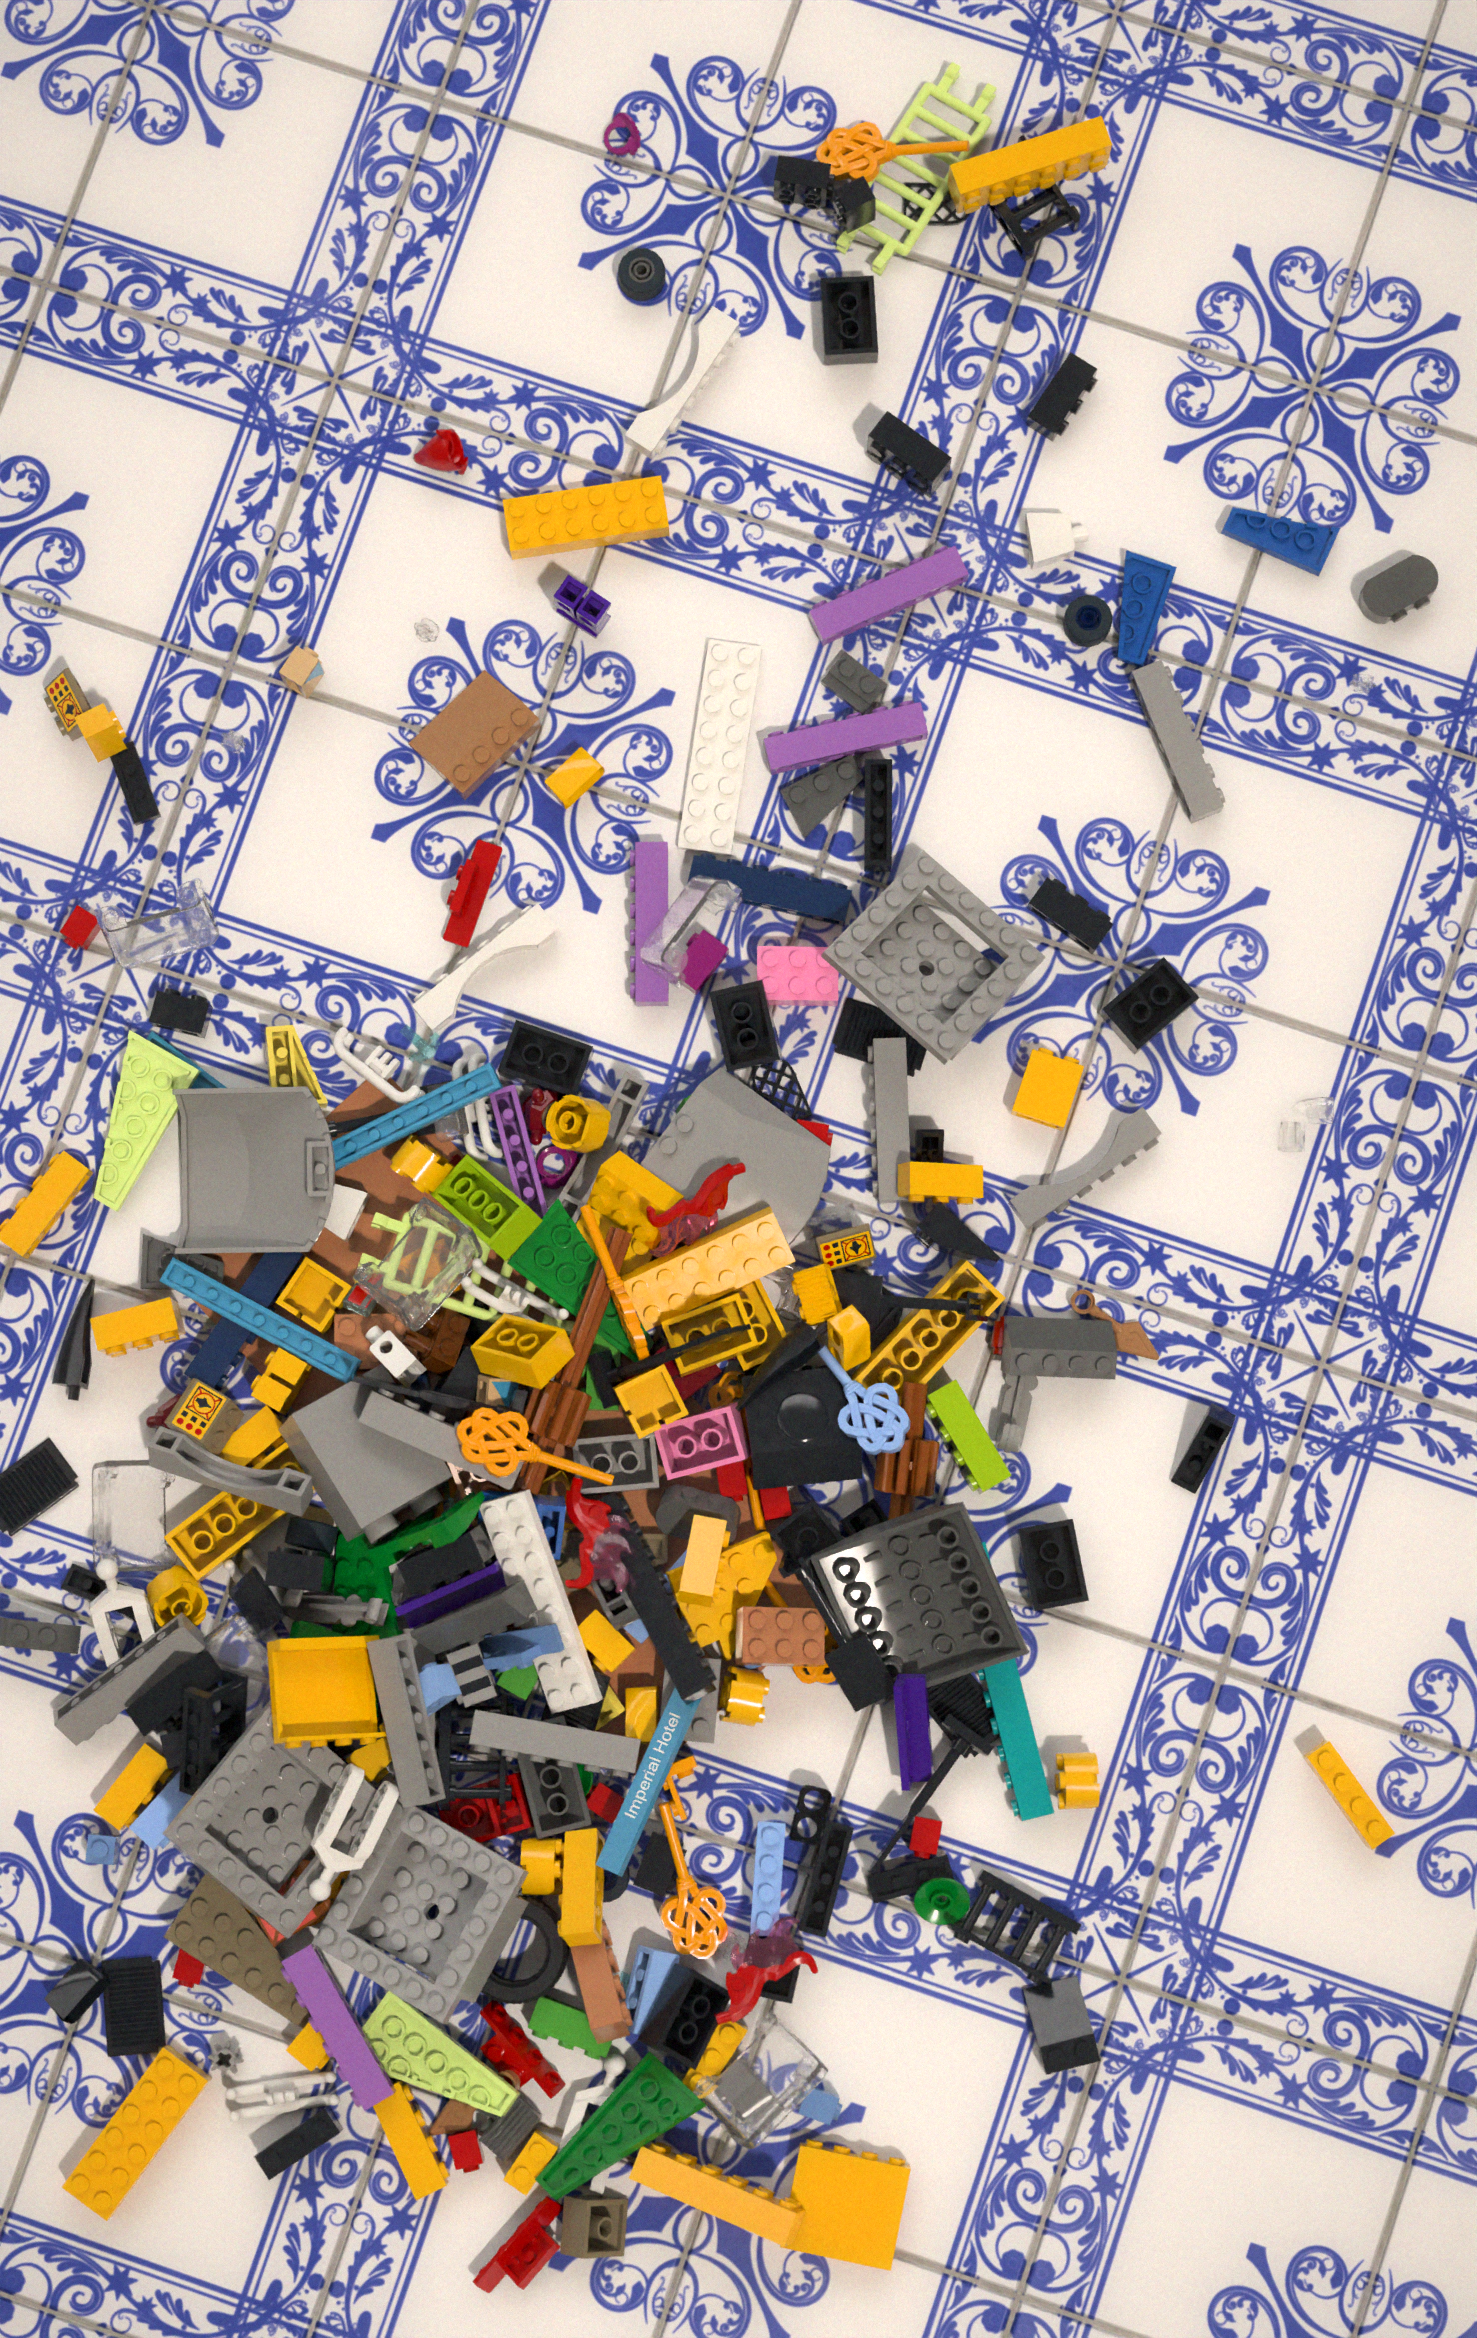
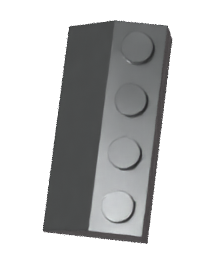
(1058, 1348)
(476, 1619)
(553, 1794)

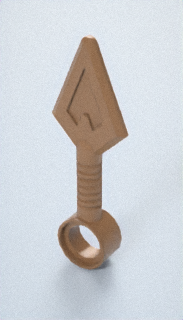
(1128, 1336)
(459, 2115)

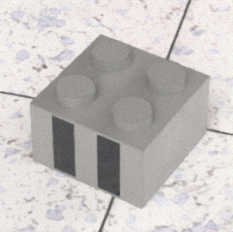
(472, 1678)

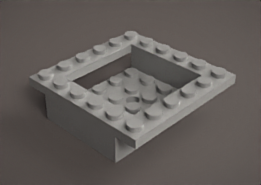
(900, 933)
(253, 1858)
(389, 1903)

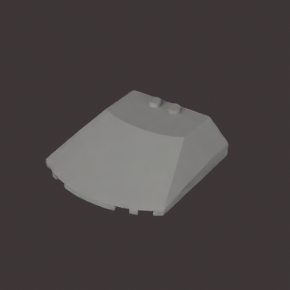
(736, 1125)
(253, 1170)

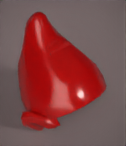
(443, 453)

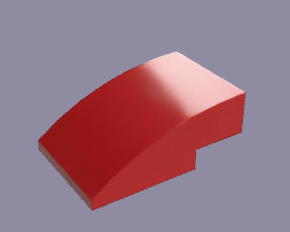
(483, 1817)

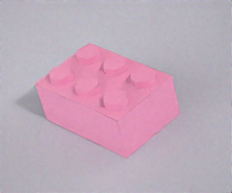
(797, 976)
(702, 1441)

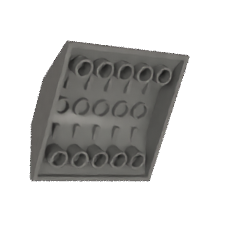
(921, 1595)

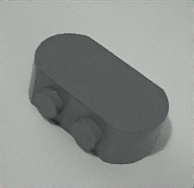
(1399, 590)
(682, 1502)
(616, 1605)
(39, 1635)

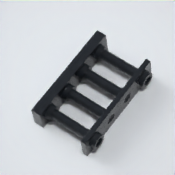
(1011, 220)
(198, 1726)
(450, 1766)
(1038, 1913)

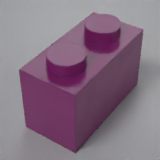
(704, 957)

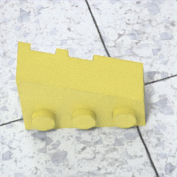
(289, 1062)

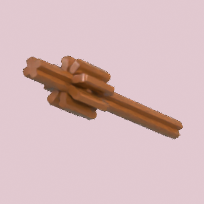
(559, 1408)
(914, 1467)

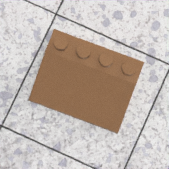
(475, 734)

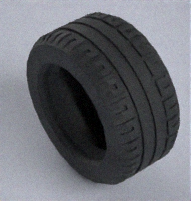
(555, 1962)

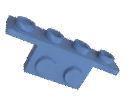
(520, 1647)

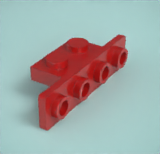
(471, 893)
(515, 2052)
(524, 2251)

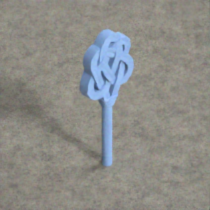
(879, 1436)

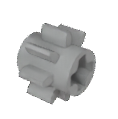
(218, 2056)

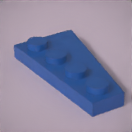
(1289, 541)
(1143, 598)

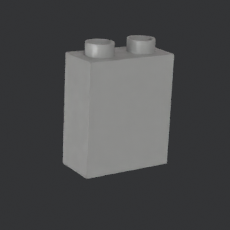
(359, 1470)

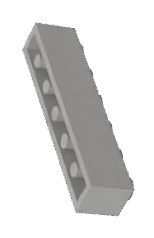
(1176, 741)
(890, 1114)
(424, 1432)
(128, 1679)
(406, 1720)
(554, 1742)

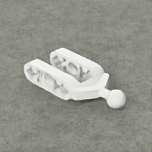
(117, 1597)
(332, 1820)
(614, 2066)

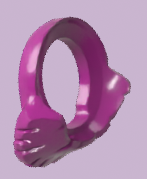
(623, 120)
(556, 1181)

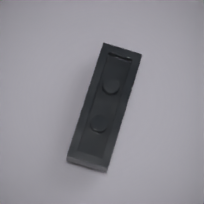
(135, 785)
(907, 1878)

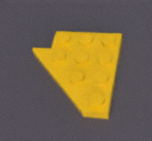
(741, 1585)

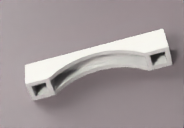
(653, 426)
(527, 933)

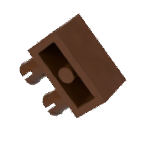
(442, 1343)

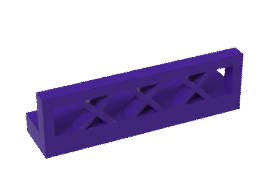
(447, 1597)
(913, 1729)

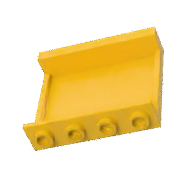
(322, 1691)
(849, 2204)

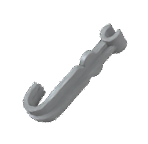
(1015, 1412)
(333, 1609)

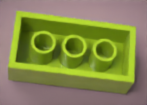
(487, 1207)
(967, 1437)

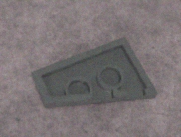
(820, 793)
(157, 1256)

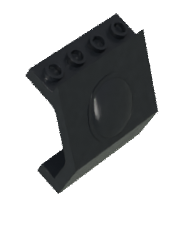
(798, 1431)

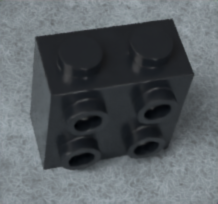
(803, 182)

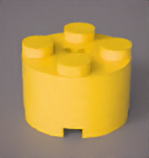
(578, 1124)
(422, 1164)
(177, 1592)
(743, 1696)
(1077, 1780)
(543, 1863)

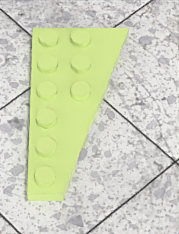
(139, 1115)
(429, 2058)

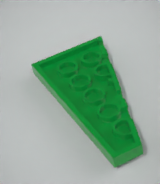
(561, 1267)
(359, 1576)
(632, 2116)

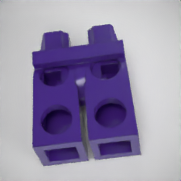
(585, 613)

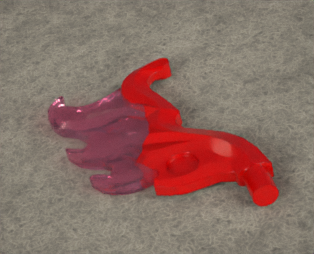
(691, 1216)
(601, 1541)
(761, 1962)

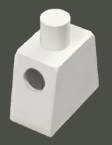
(1052, 537)
(345, 1211)
(394, 1355)

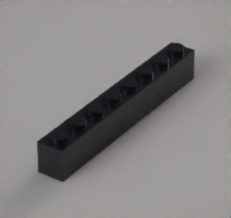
(659, 1612)

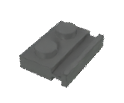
(853, 683)

